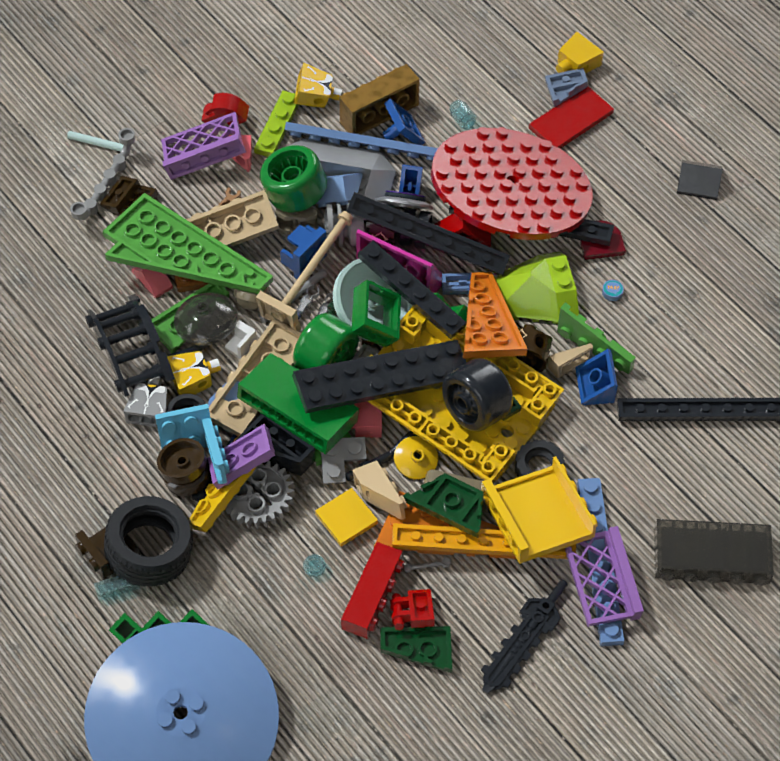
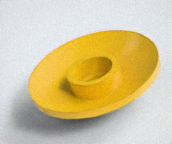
(408, 464)

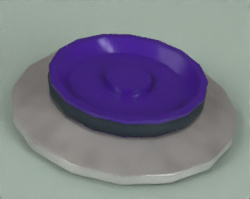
(405, 200)

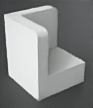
(242, 340)

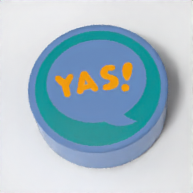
(612, 290)

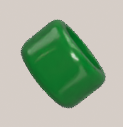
(293, 178)
(325, 342)

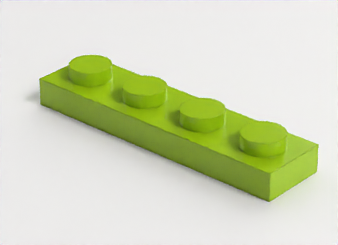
(275, 126)

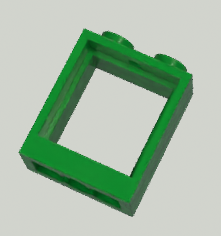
(381, 334)

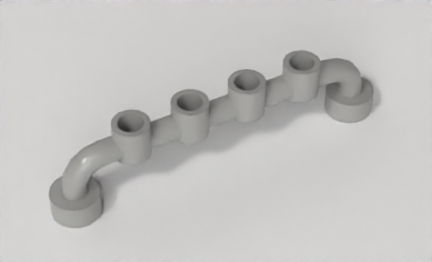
(81, 210)

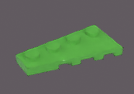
(165, 321)
(576, 330)

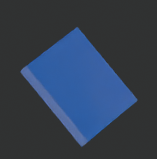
(597, 379)

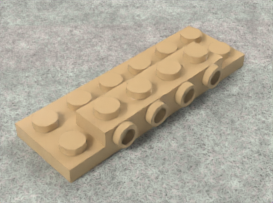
(238, 220)
(236, 415)

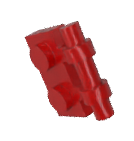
(419, 612)

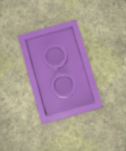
(245, 454)

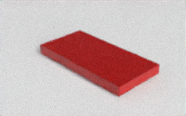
(571, 118)

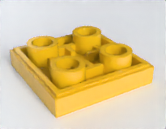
(346, 517)

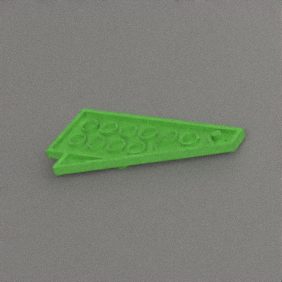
(165, 242)

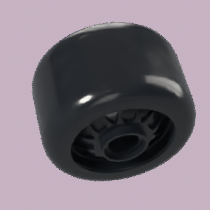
(477, 394)

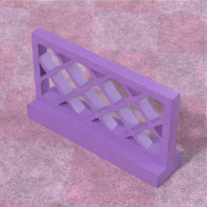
(205, 153)
(623, 578)

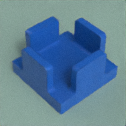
(308, 242)

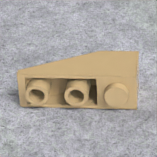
(377, 489)

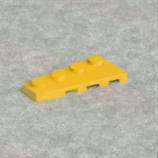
(215, 503)

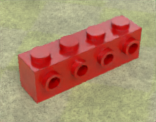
(372, 589)

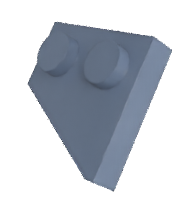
(565, 85)

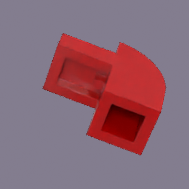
(223, 105)

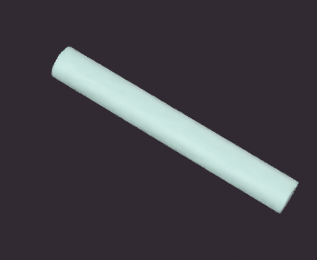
(94, 141)

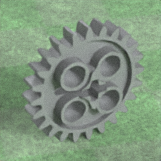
(273, 481)

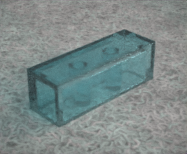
(113, 587)

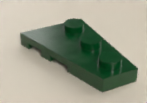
(419, 645)

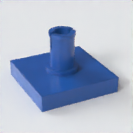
(403, 124)

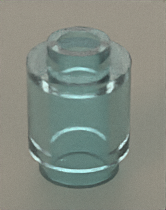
(462, 114)

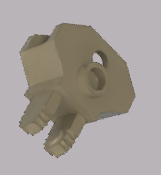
(290, 221)

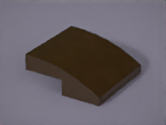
(124, 194)

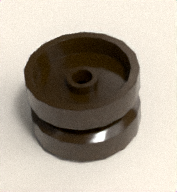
(184, 466)

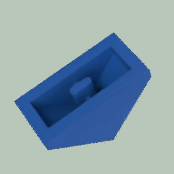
(411, 179)

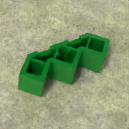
(126, 627)

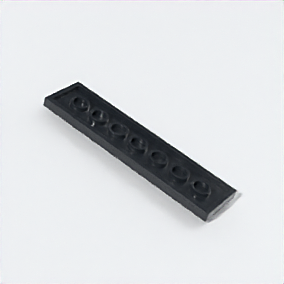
(377, 376)

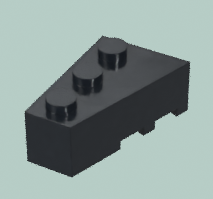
(289, 450)

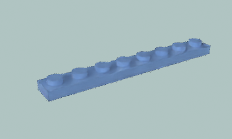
(355, 140)
(609, 633)

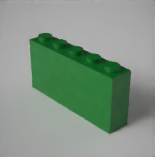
(274, 394)

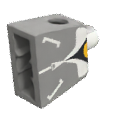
(146, 402)

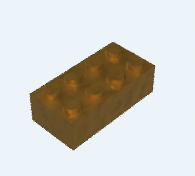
(365, 105)

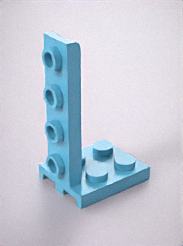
(197, 425)

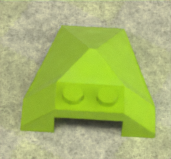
(539, 288)

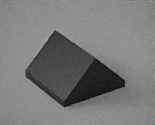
(699, 179)

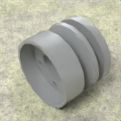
(331, 220)

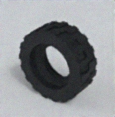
(533, 449)

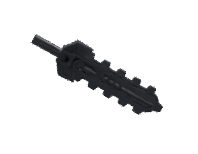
(538, 617)

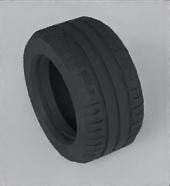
(148, 512)

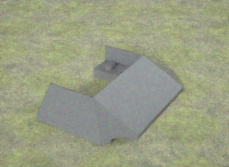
(342, 159)

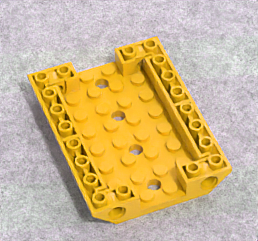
(425, 413)

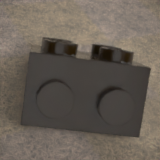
(93, 550)

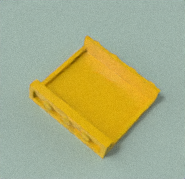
(540, 512)

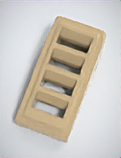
(566, 361)

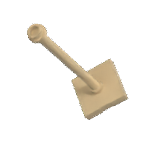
(274, 309)

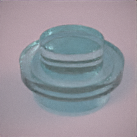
(314, 565)

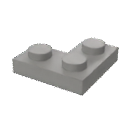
(333, 462)

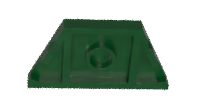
(450, 502)

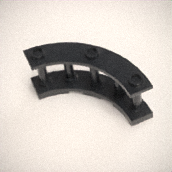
(120, 315)

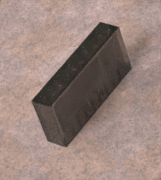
(713, 551)

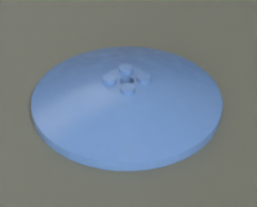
(186, 666)

